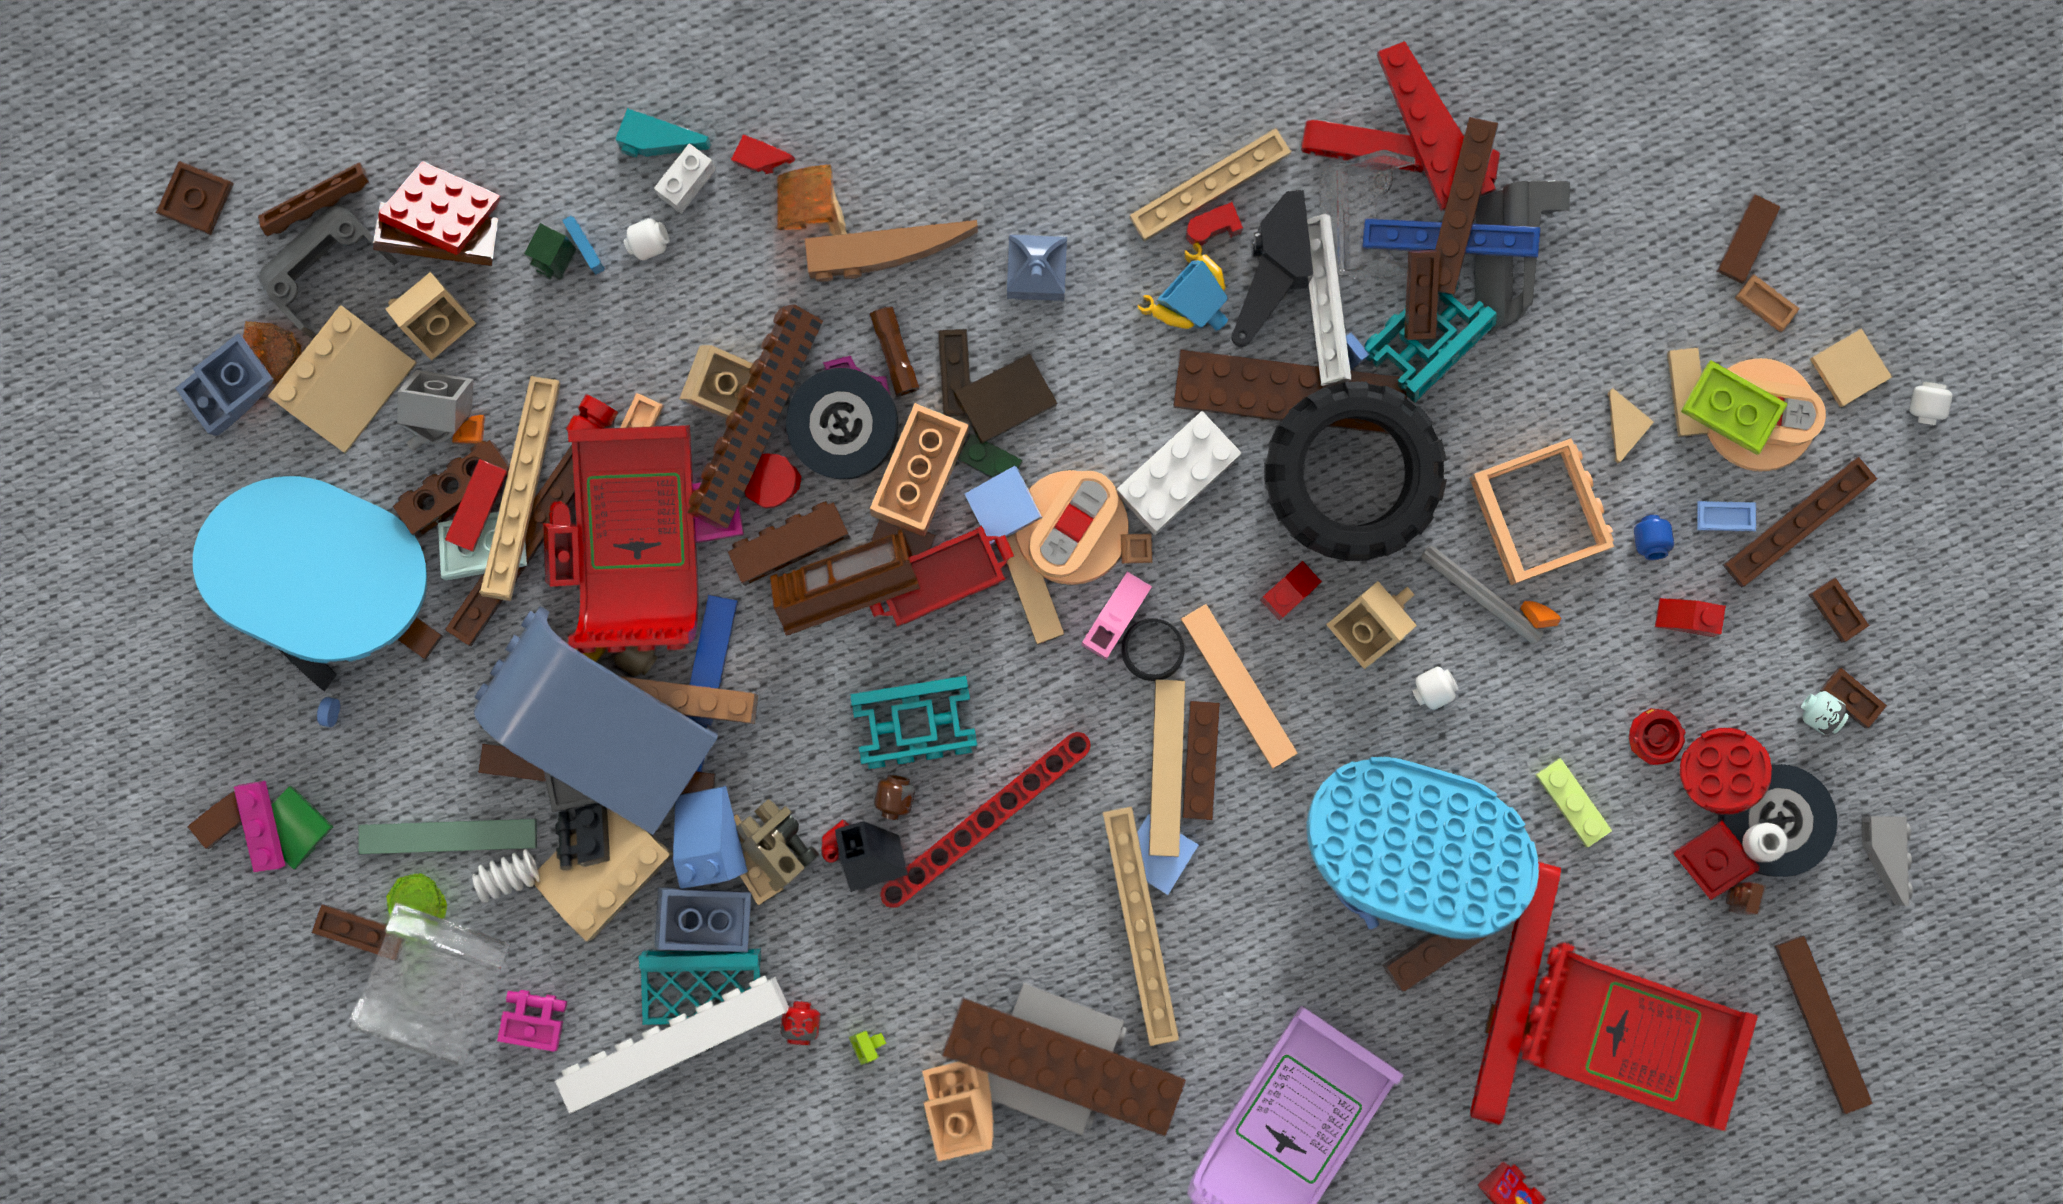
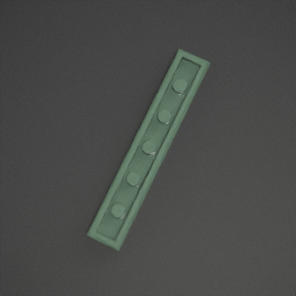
(447, 836)

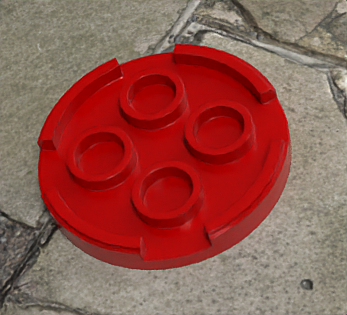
(1726, 771)

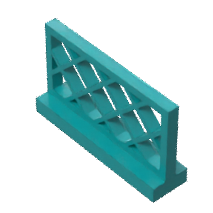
(692, 961)

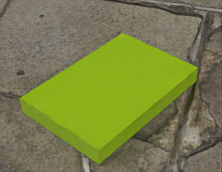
(1734, 407)

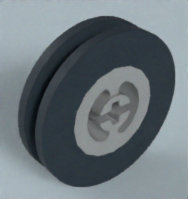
(871, 405)
(1813, 814)

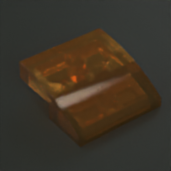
(804, 197)

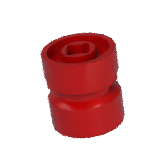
(592, 415)

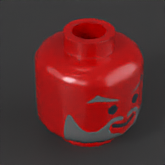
(800, 1023)

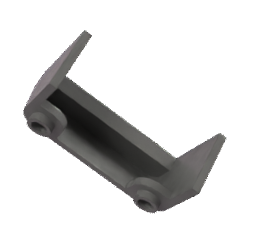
(280, 273)

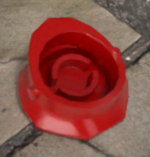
(773, 481)
(1665, 739)

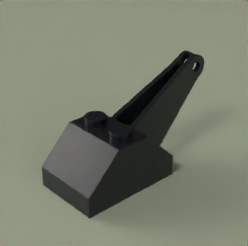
(1282, 263)

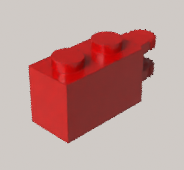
(561, 547)

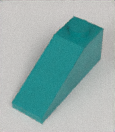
(655, 137)

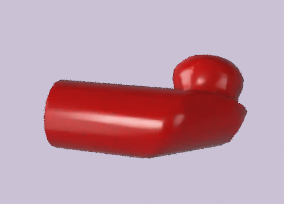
(829, 843)

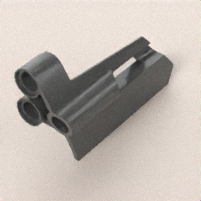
(1515, 205)

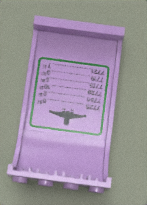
(1294, 1119)

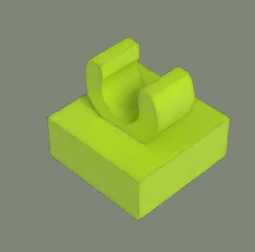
(865, 1046)

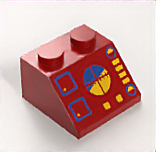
(1506, 1186)

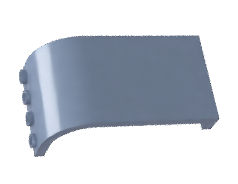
(590, 726)

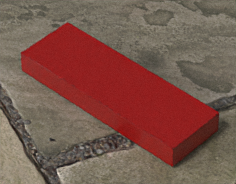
(476, 505)

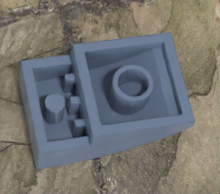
(225, 385)

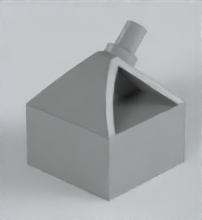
(433, 406)

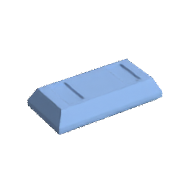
(1726, 516)

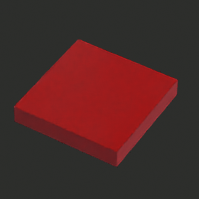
(1716, 860)

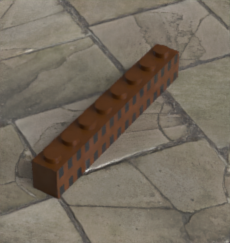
(754, 416)

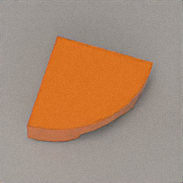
(470, 431)
(1540, 615)

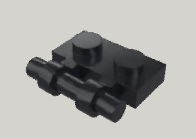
(591, 834)

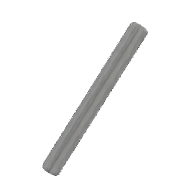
(1482, 594)

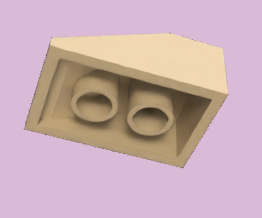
(715, 380)

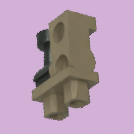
(768, 844)

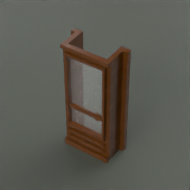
(843, 583)

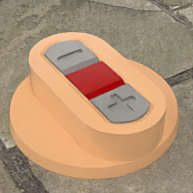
(1795, 428)
(1078, 527)

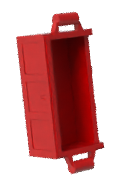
(949, 575)

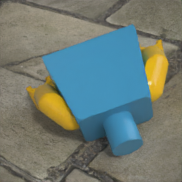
(1192, 296)

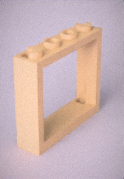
(1582, 484)

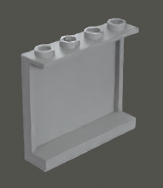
(1069, 1019)

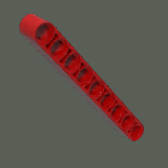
(1000, 815)
(1514, 1000)

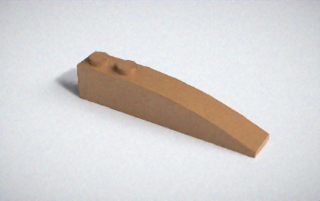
(880, 249)

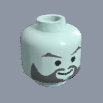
(1824, 713)

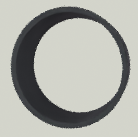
(317, 672)
(1150, 677)

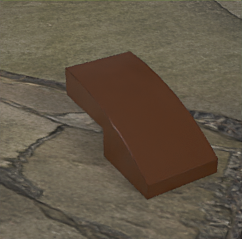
(217, 821)

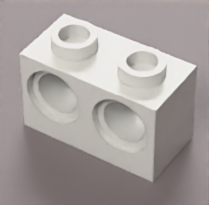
(685, 178)

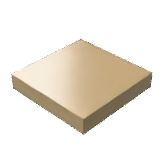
(1850, 367)

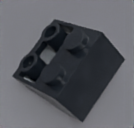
(869, 855)

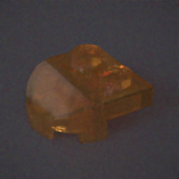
(273, 347)

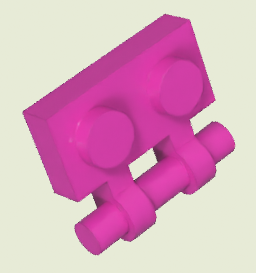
(532, 1030)

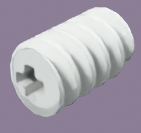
(505, 877)

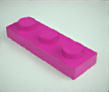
(259, 826)

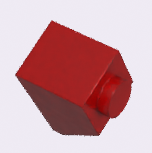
(1290, 590)
(1690, 616)

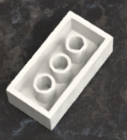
(1178, 473)

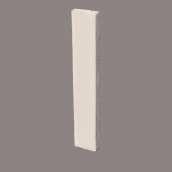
(1327, 305)

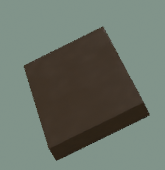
(1005, 398)

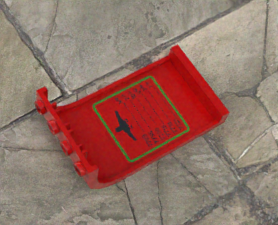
(635, 538)
(1638, 1039)

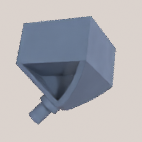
(1036, 267)

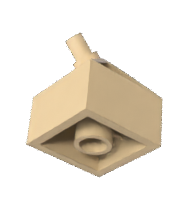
(430, 316)
(1373, 623)

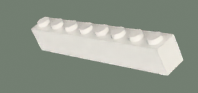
(671, 1045)

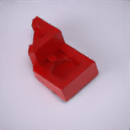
(759, 155)

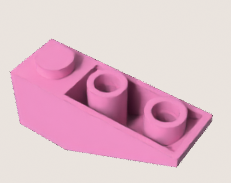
(1116, 616)

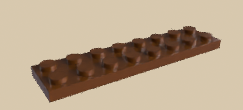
(1258, 387)
(1063, 1066)

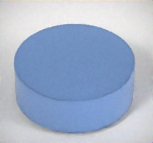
(328, 711)

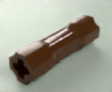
(889, 335)

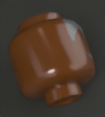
(894, 796)

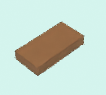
(1767, 303)

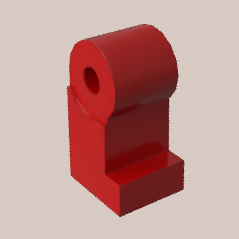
(1213, 223)

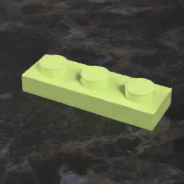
(1573, 802)

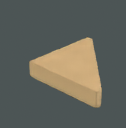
(1627, 424)

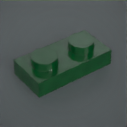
(987, 457)

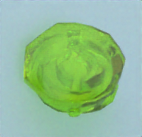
(417, 893)

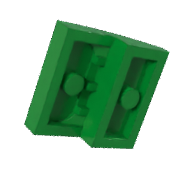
(298, 826)

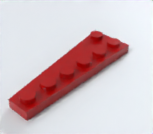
(1426, 119)

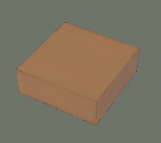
(1136, 548)

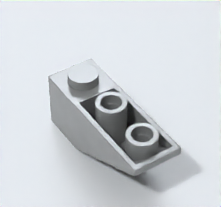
(1886, 846)

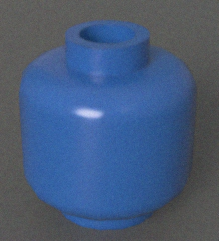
(1653, 537)

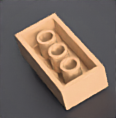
(919, 470)

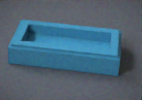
(583, 245)

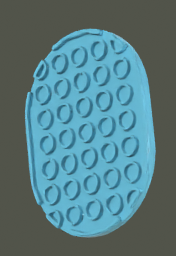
(310, 569)
(1422, 847)

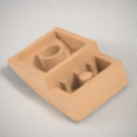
(958, 1110)

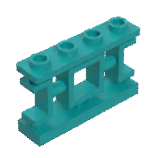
(1441, 355)
(910, 699)

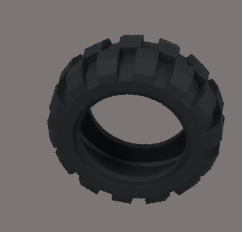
(1422, 459)

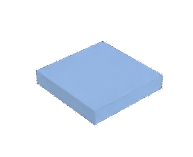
(1003, 504)
(1163, 870)

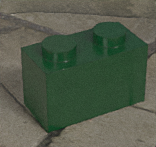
(549, 252)

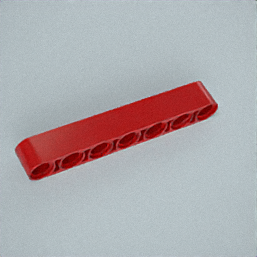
(1349, 142)

